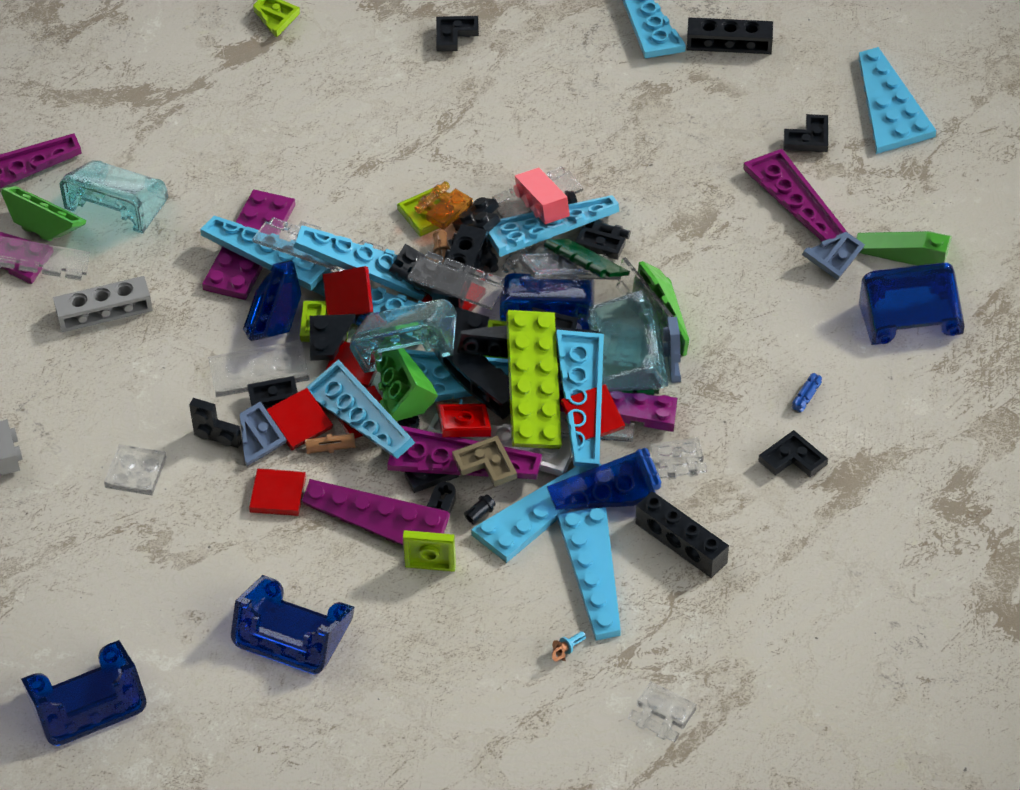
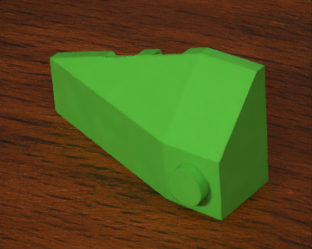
(907, 247)
(664, 290)
(404, 385)

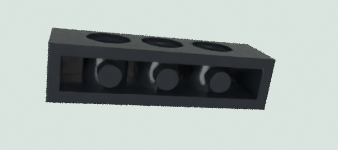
(729, 35)
(467, 248)
(681, 534)

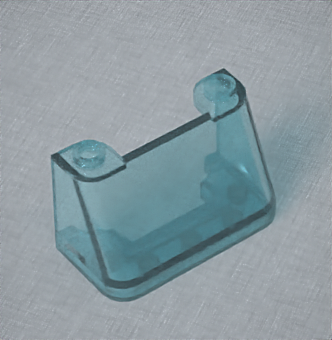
(116, 188)
(422, 323)
(631, 343)

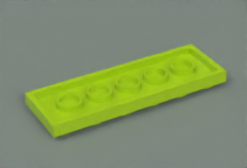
(533, 379)

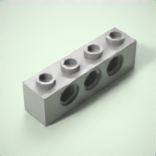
(103, 304)

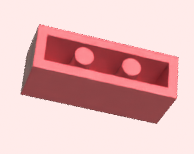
(541, 196)

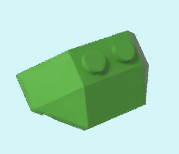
(39, 214)

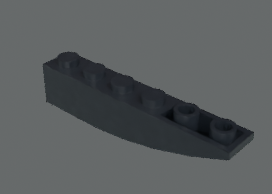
(491, 341)
(479, 379)

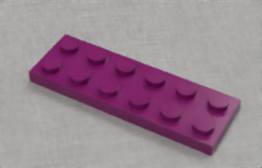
(233, 273)

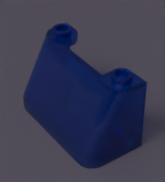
(560, 296)
(910, 299)
(287, 631)
(89, 699)

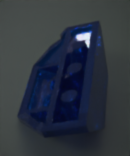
(274, 303)

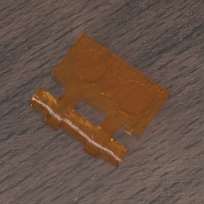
(447, 209)

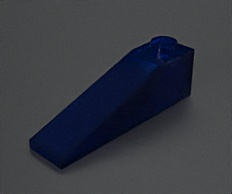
(613, 484)

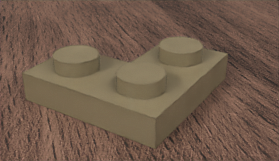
(488, 455)

